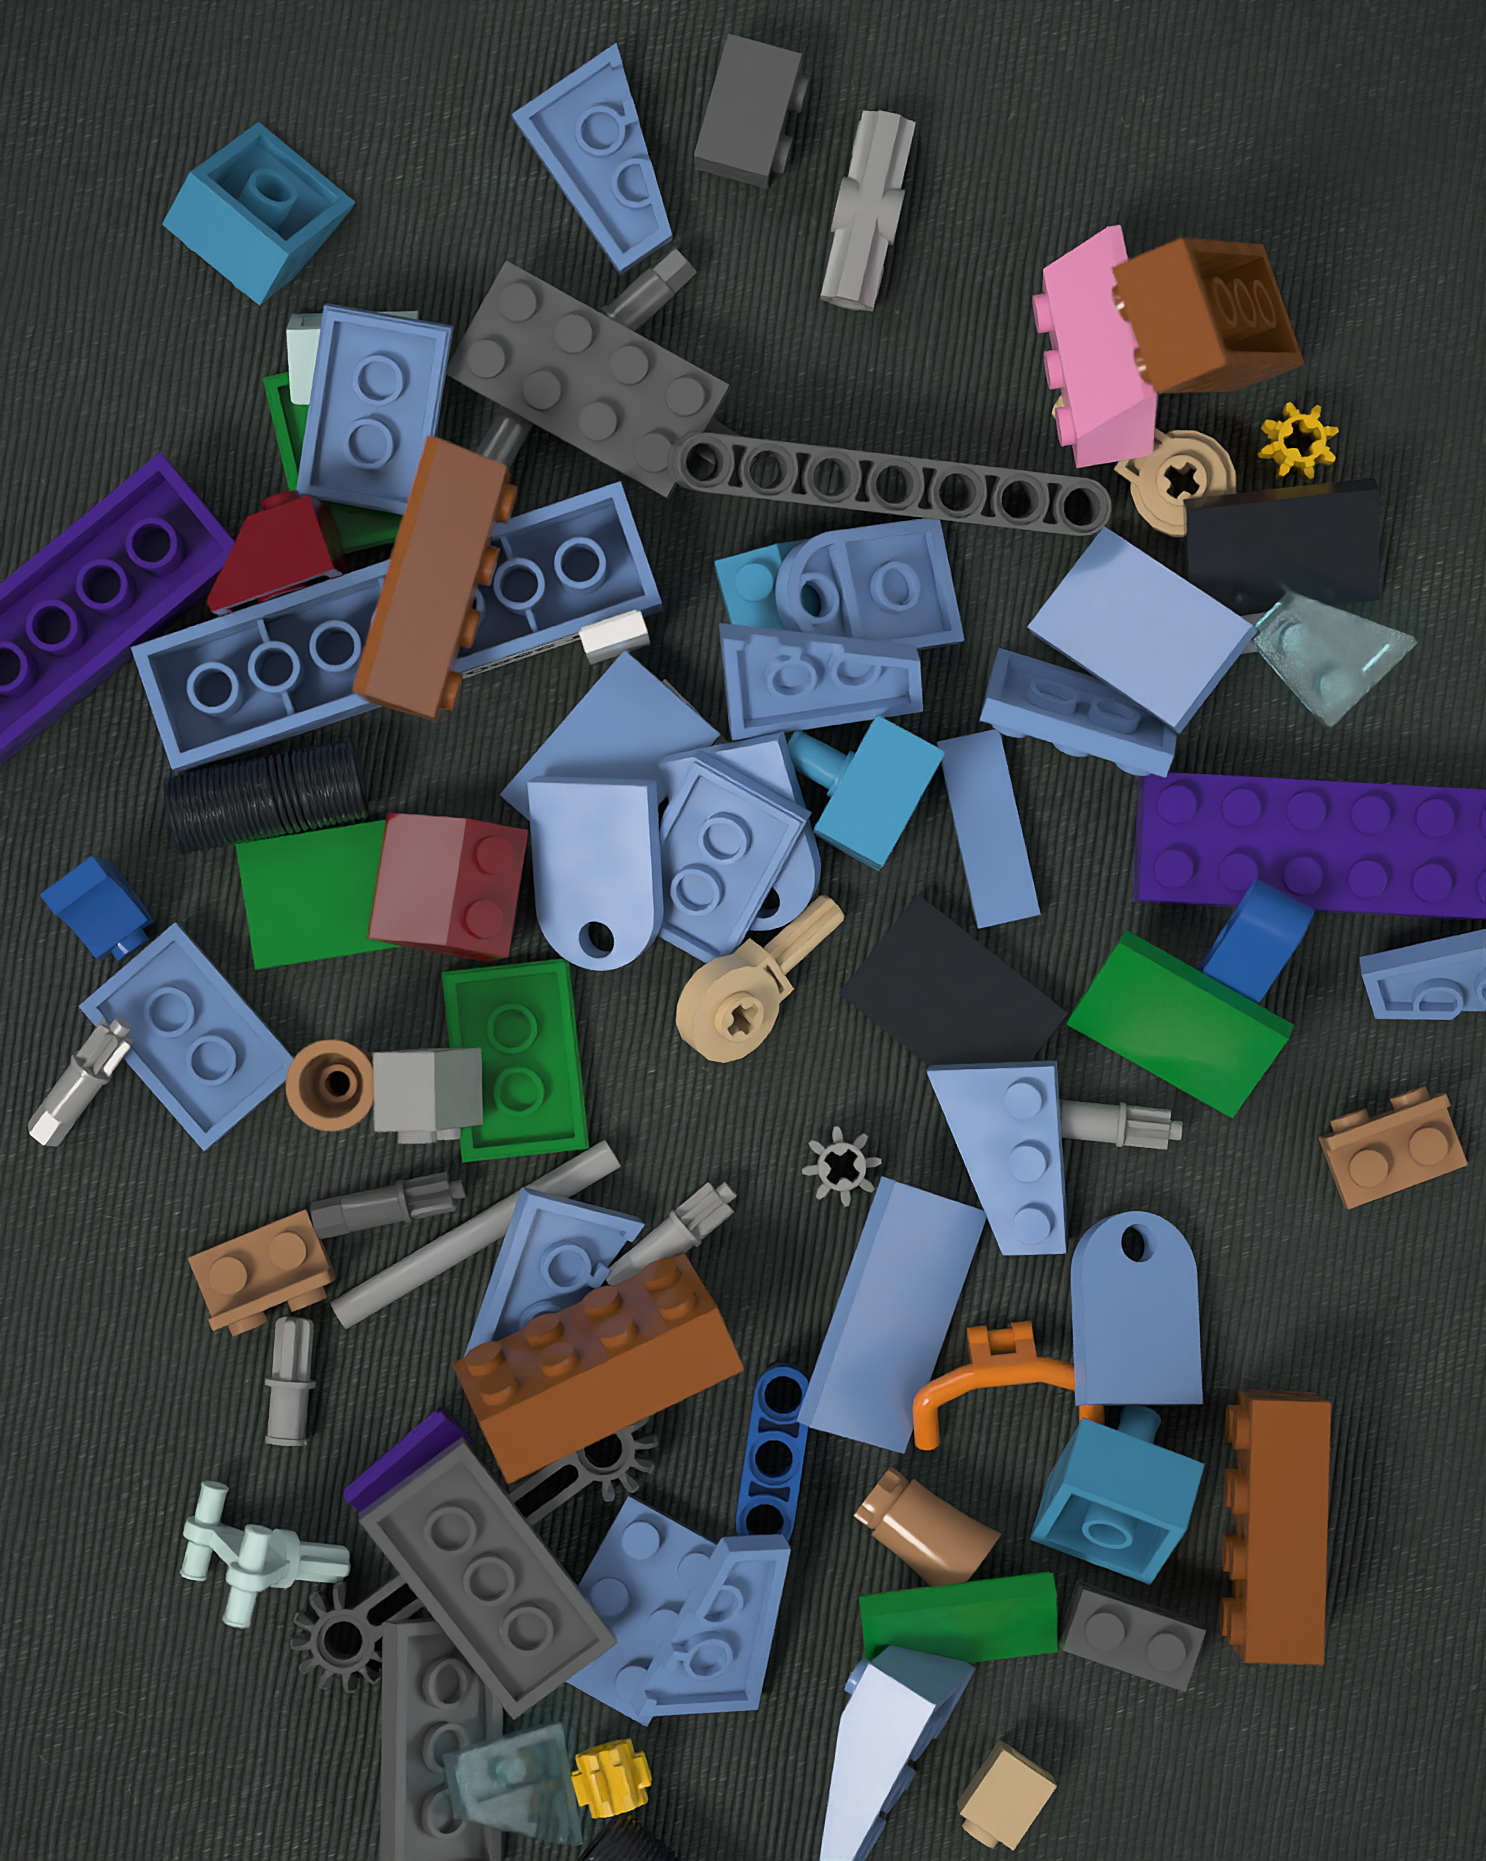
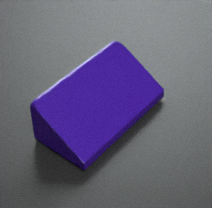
(405, 1457)

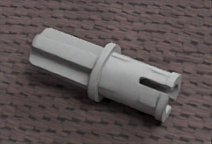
(290, 1381)

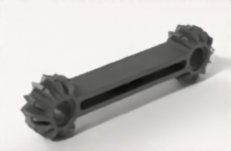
(371, 1626)

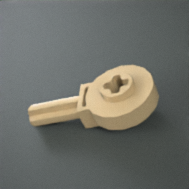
(1175, 453)
(737, 996)

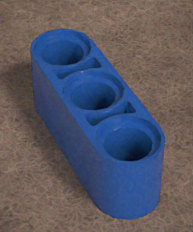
(1257, 941)
(773, 1424)

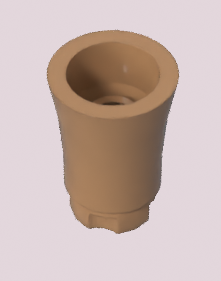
(313, 1090)
(925, 1530)

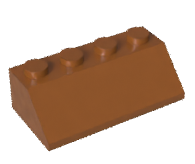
(434, 581)

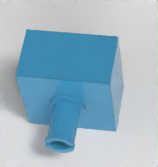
(868, 789)
(1118, 1496)

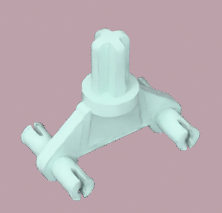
(253, 1556)

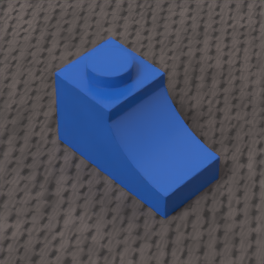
(100, 909)

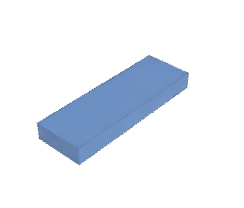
(988, 829)

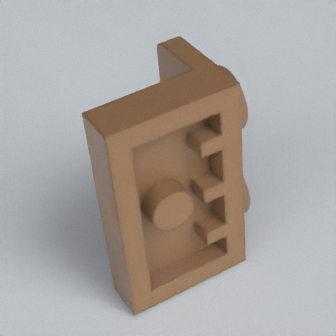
(1392, 1148)
(262, 1271)

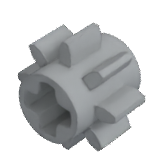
(842, 1184)

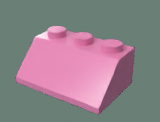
(1091, 360)

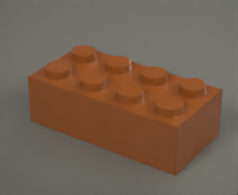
(1205, 316)
(597, 1366)
(1278, 1526)

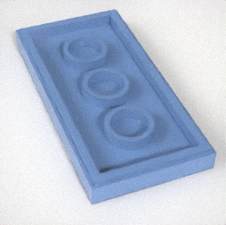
(892, 1315)

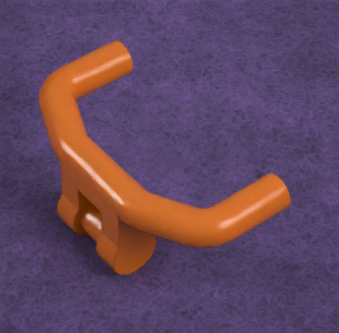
(996, 1360)

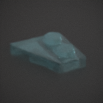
(1327, 653)
(517, 1784)

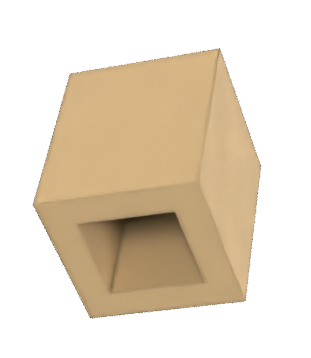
(1004, 1797)

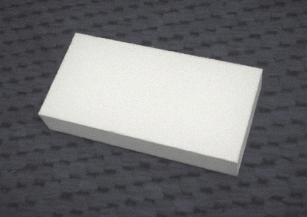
(614, 636)

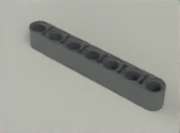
(920, 484)

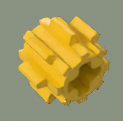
(1305, 426)
(611, 1778)

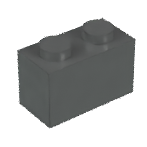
(749, 112)
(1131, 1635)

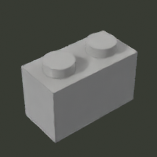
(427, 1092)

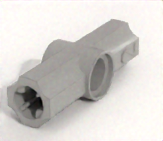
(867, 210)

